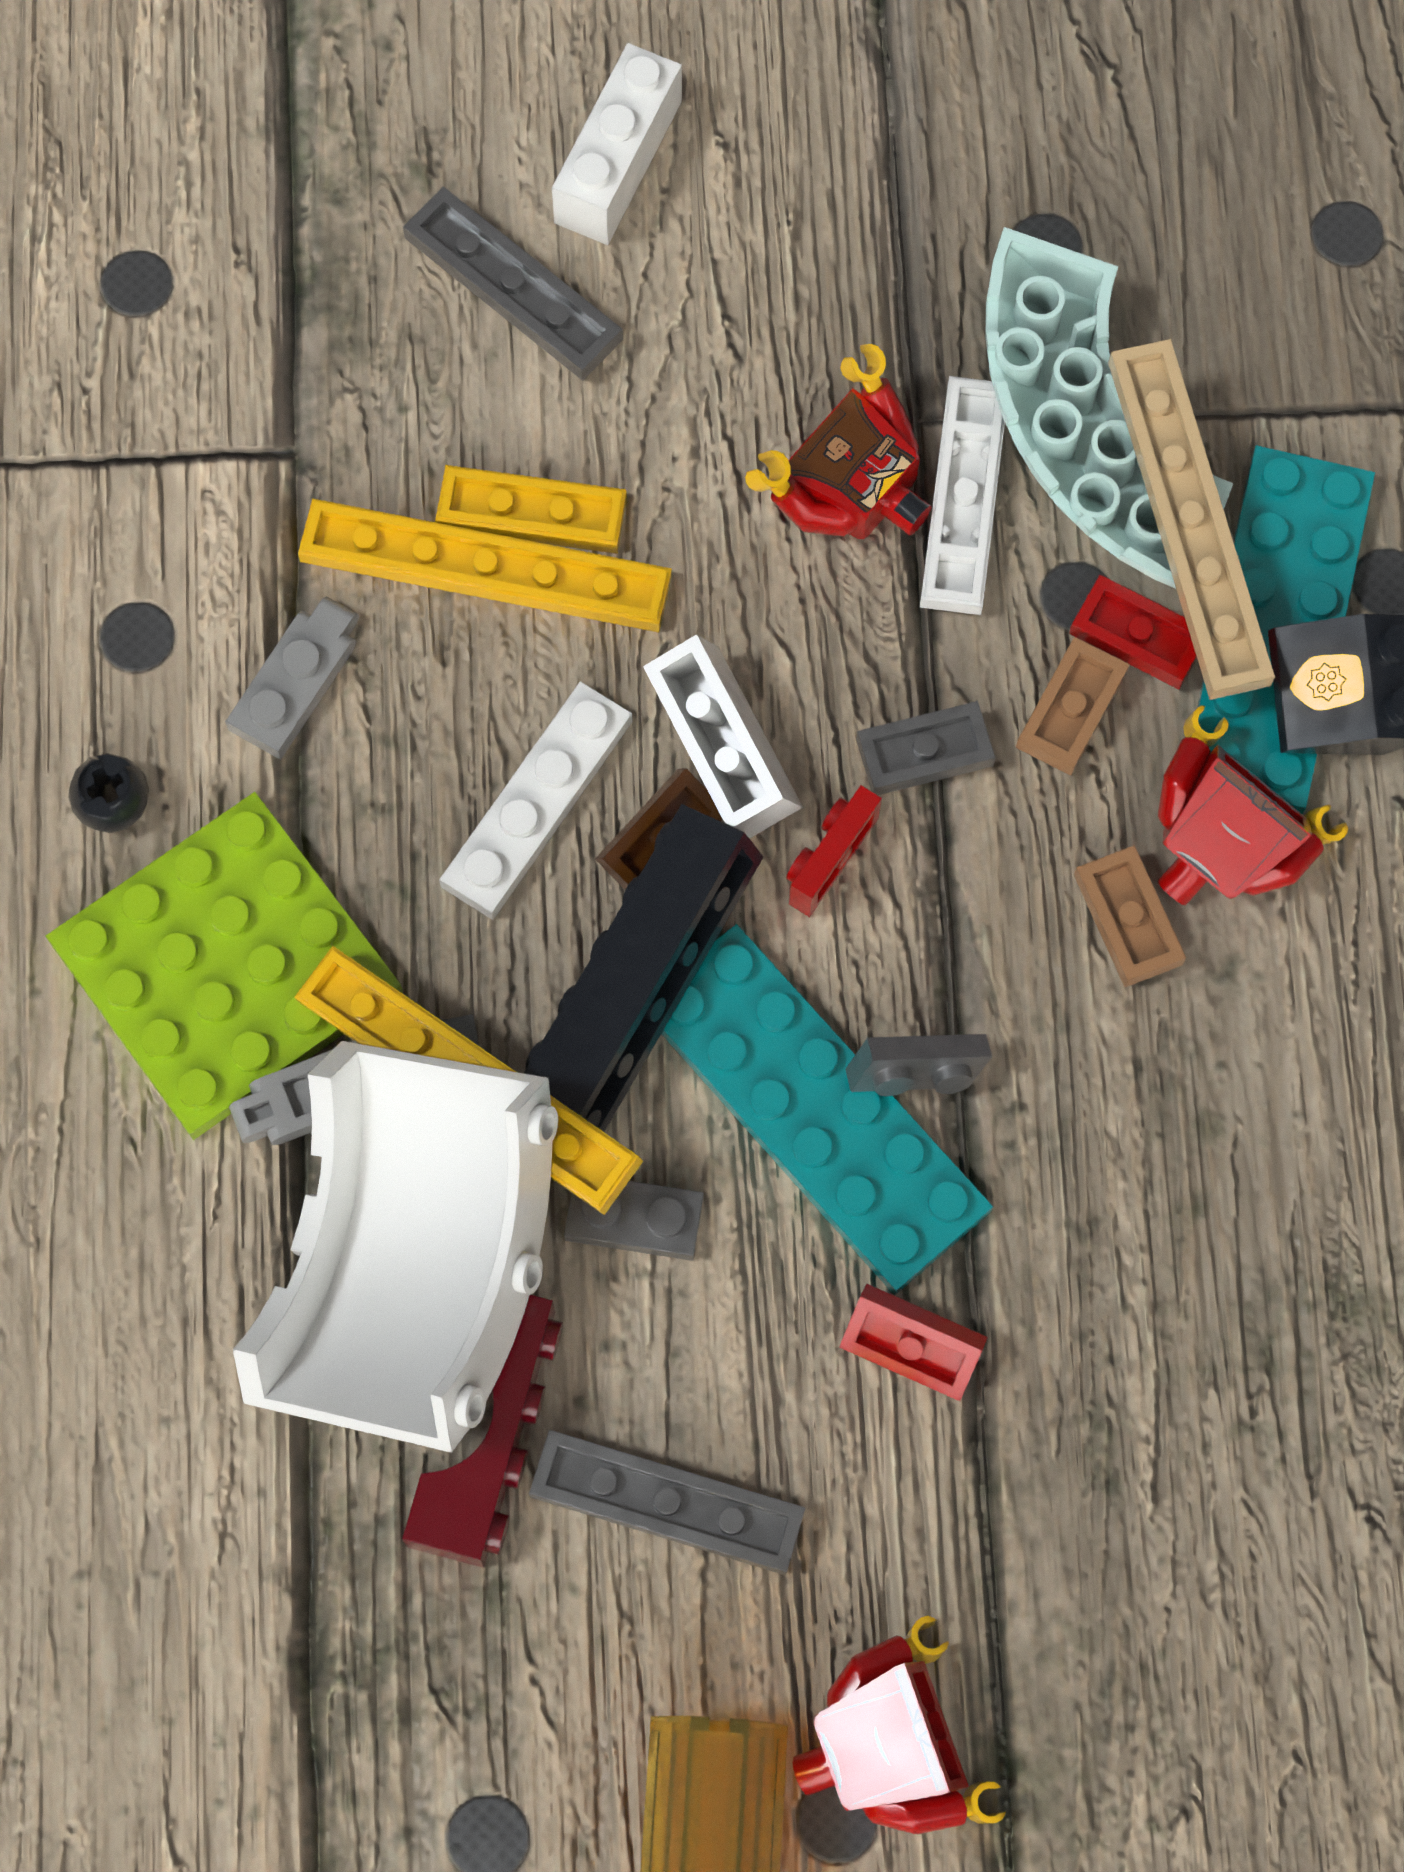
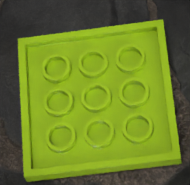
(206, 959)

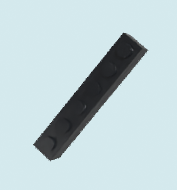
(644, 964)

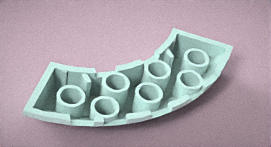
(1059, 395)

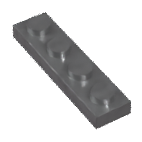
(513, 283)
(667, 1502)

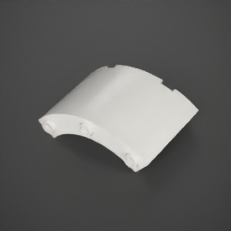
(409, 1248)

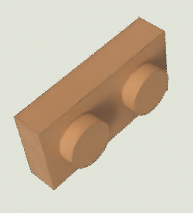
(1072, 706)
(1129, 916)

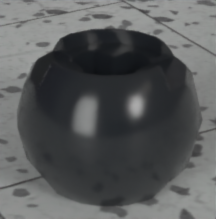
(87, 799)

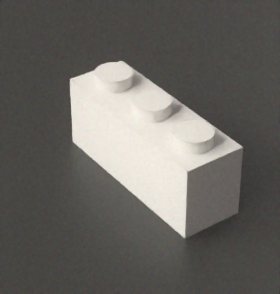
(617, 143)
(722, 736)

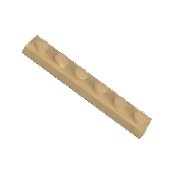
(1191, 520)

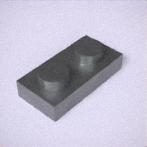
(925, 748)
(917, 1063)
(640, 1220)

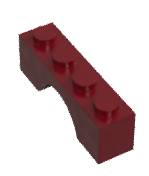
(460, 1506)

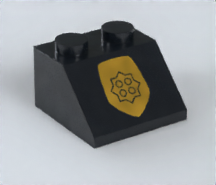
(1340, 685)

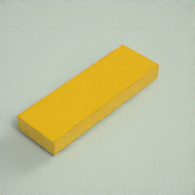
(533, 508)

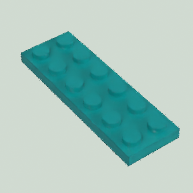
(1299, 561)
(789, 1088)

